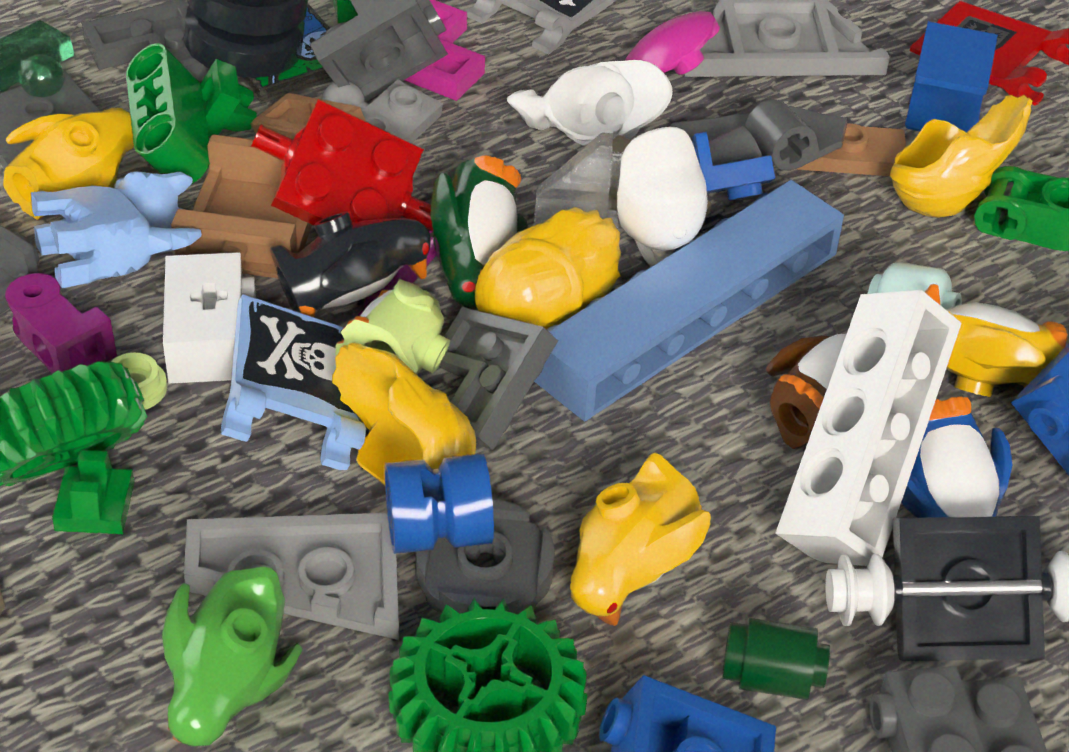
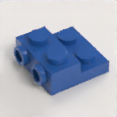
(673, 720)

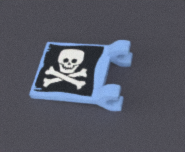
(288, 367)

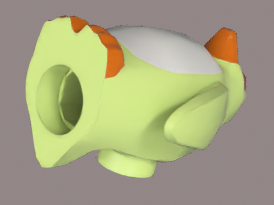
(403, 323)

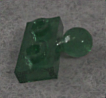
(34, 59)

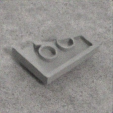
(327, 565)

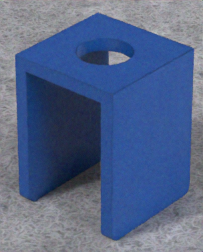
(951, 76)

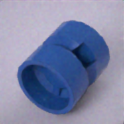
(439, 503)

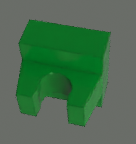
(226, 100)
(93, 496)

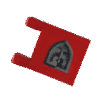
(1014, 48)

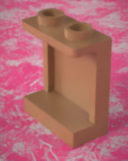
(236, 208)

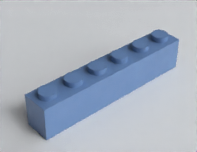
(688, 298)

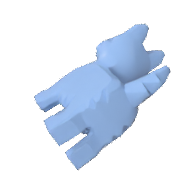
(110, 227)

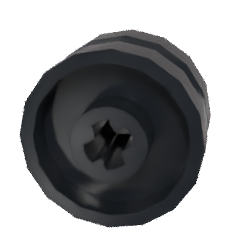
(249, 34)

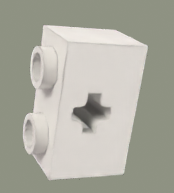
(202, 315)

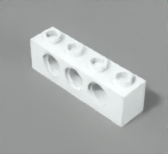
(869, 427)

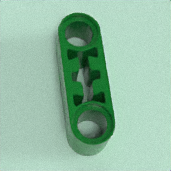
(167, 113)

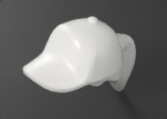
(598, 100)
(661, 192)

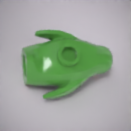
(224, 652)

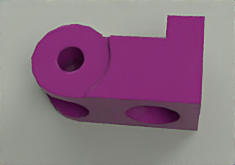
(55, 328)

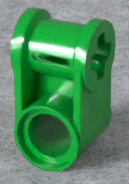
(1034, 209)

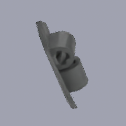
(774, 129)

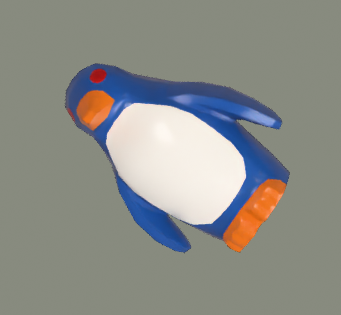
(954, 466)

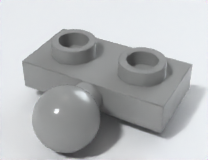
(397, 110)

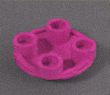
(677, 42)

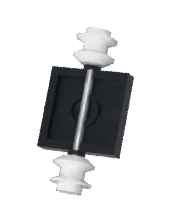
(958, 588)

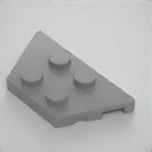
(786, 41)

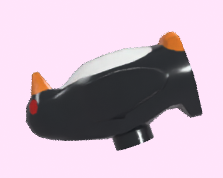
(350, 260)

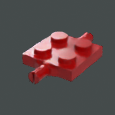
(343, 167)

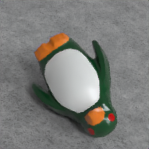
(473, 220)

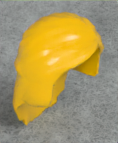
(952, 167)
(551, 269)
(400, 410)

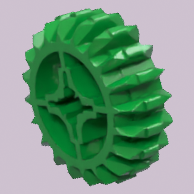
(66, 413)
(466, 661)

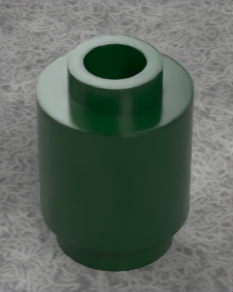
(775, 658)

